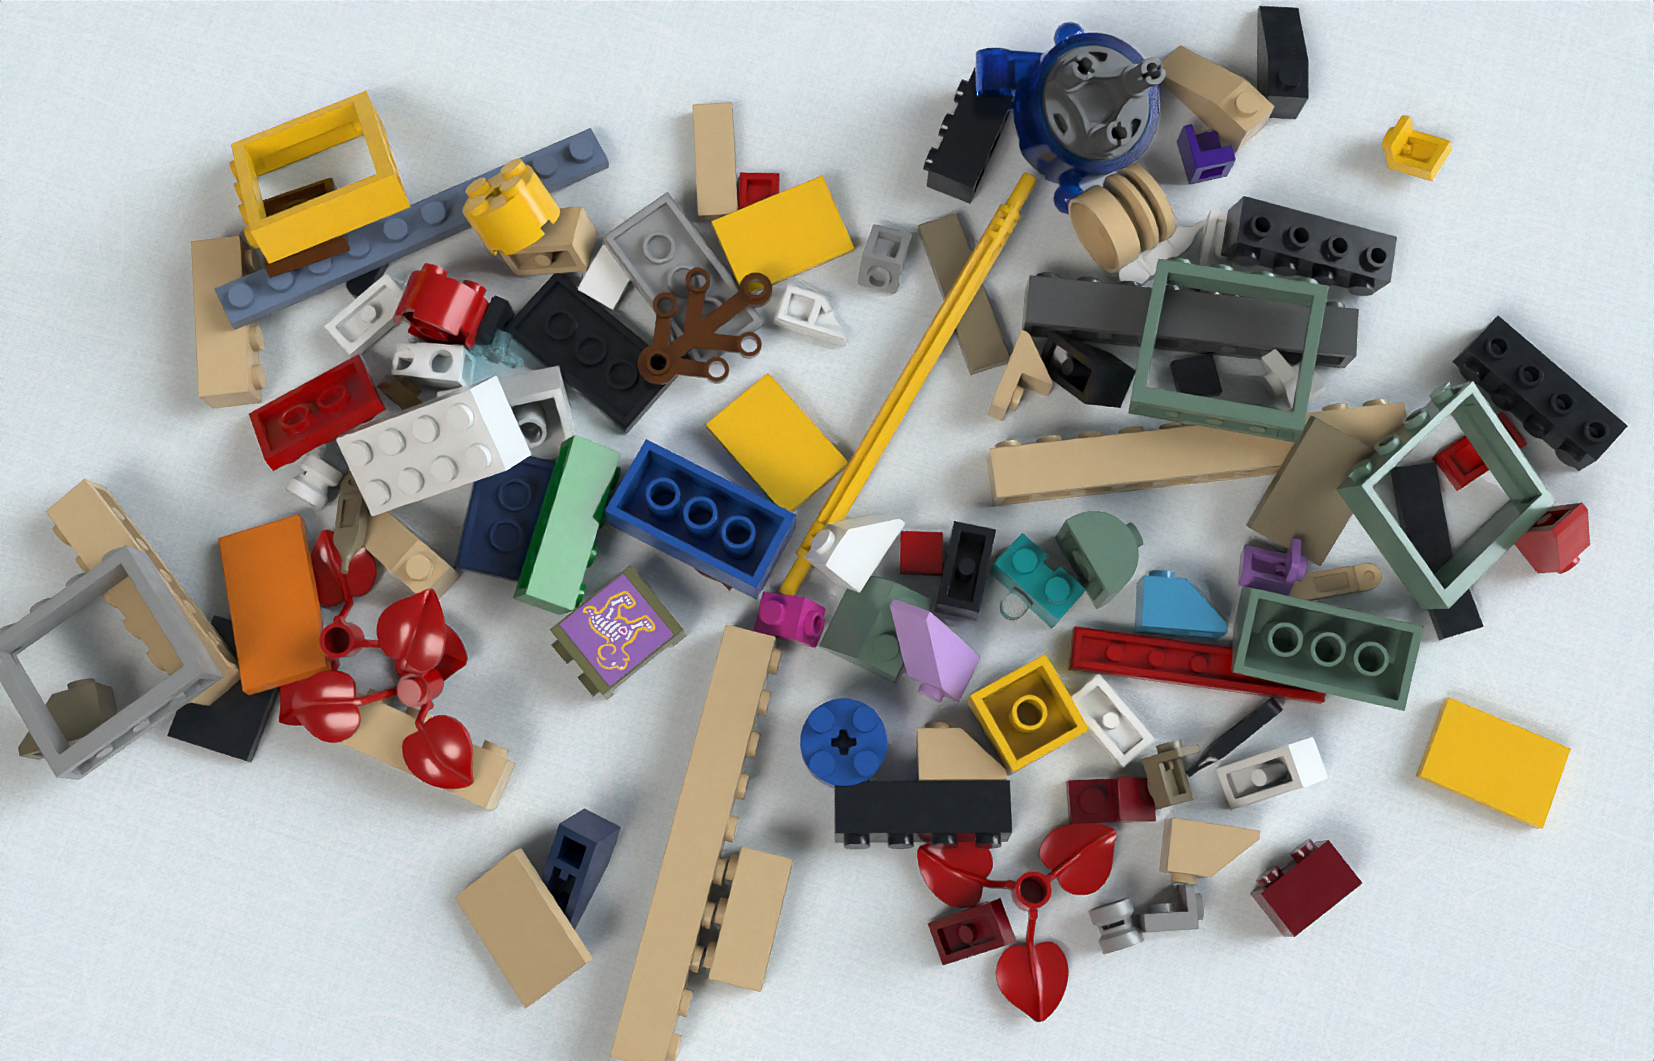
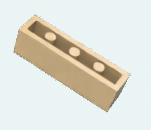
(226, 357)
(382, 737)

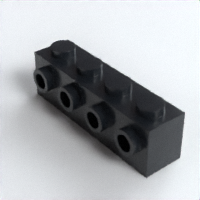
(1308, 246)
(1539, 394)
(923, 813)

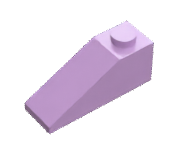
(932, 653)

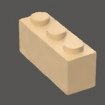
(748, 918)

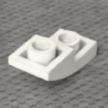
(605, 278)

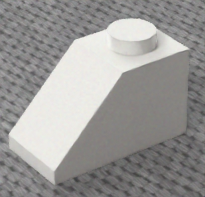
(853, 548)
(1272, 773)

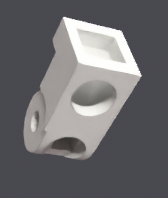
(433, 364)

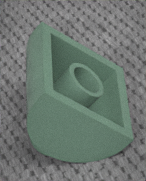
(1100, 553)

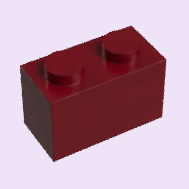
(1305, 886)

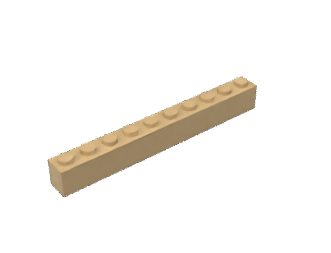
(1161, 457)
(695, 848)

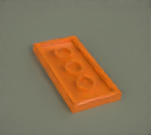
(273, 604)

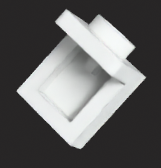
(1282, 378)

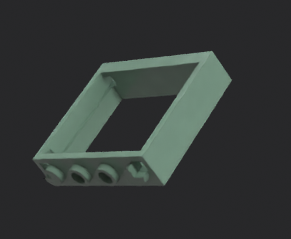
(1222, 413)
(1503, 458)

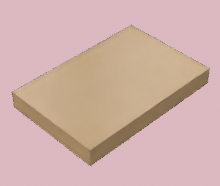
(523, 927)

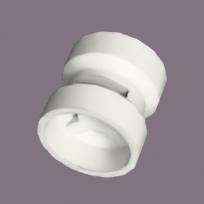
(313, 483)

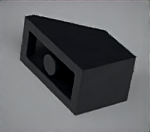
(1086, 371)

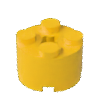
(509, 208)

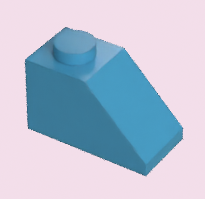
(1174, 608)

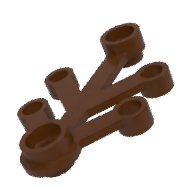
(700, 332)

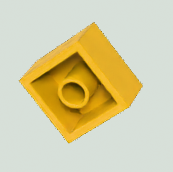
(1027, 714)

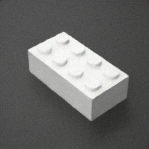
(434, 446)

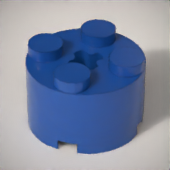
(860, 725)

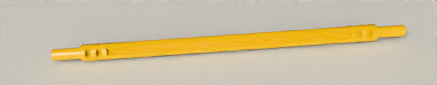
(913, 375)

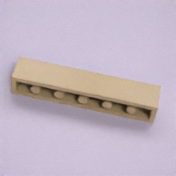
(95, 525)

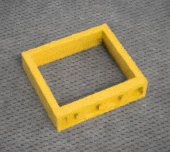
(332, 212)

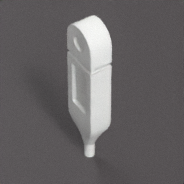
(1144, 267)

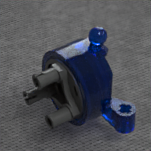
(1077, 106)

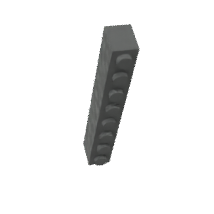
(1188, 320)

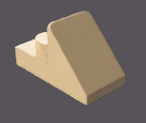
(1023, 369)

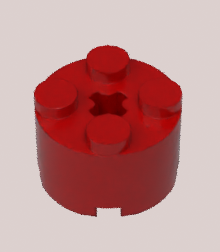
(441, 307)

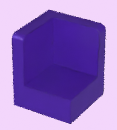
(1203, 155)

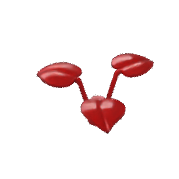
(417, 635)
(348, 639)
(1080, 860)

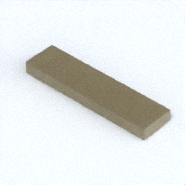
(978, 328)

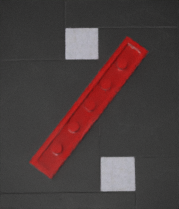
(1171, 663)

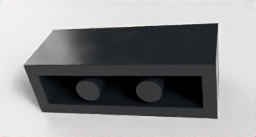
(966, 142)

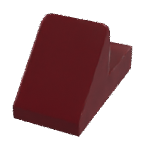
(1110, 801)
(972, 931)

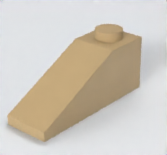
(1216, 96)
(407, 555)

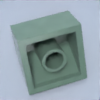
(865, 630)

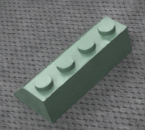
(1324, 648)

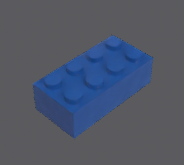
(701, 519)

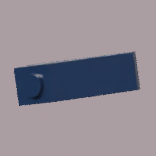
(579, 861)

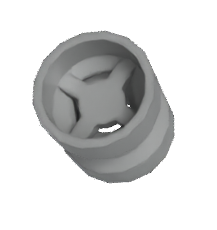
(1119, 935)

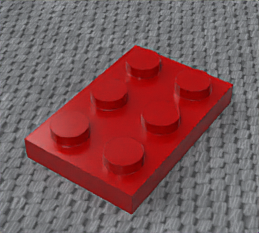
(316, 412)

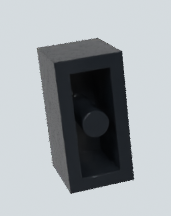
(965, 570)

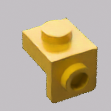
(1414, 151)

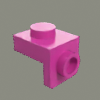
(790, 618)

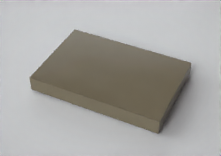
(1304, 494)

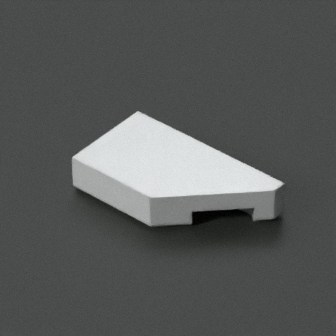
(809, 314)

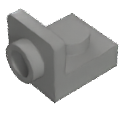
(884, 258)
(1164, 918)

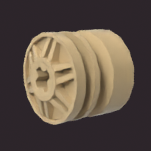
(1122, 217)

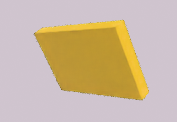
(784, 234)
(777, 444)
(1493, 763)

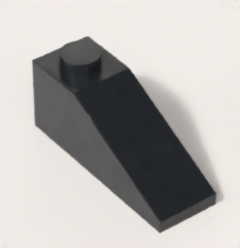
(1282, 60)

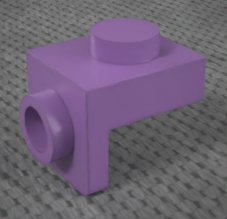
(1272, 569)

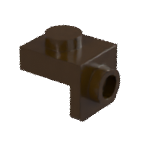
(400, 391)

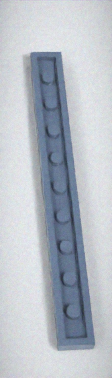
(399, 234)

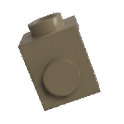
(1167, 775)

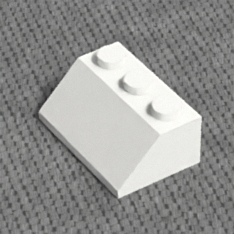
(539, 408)

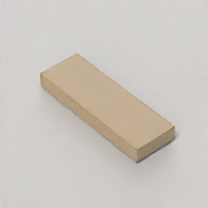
(715, 160)

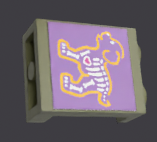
(616, 633)

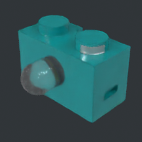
(1034, 583)

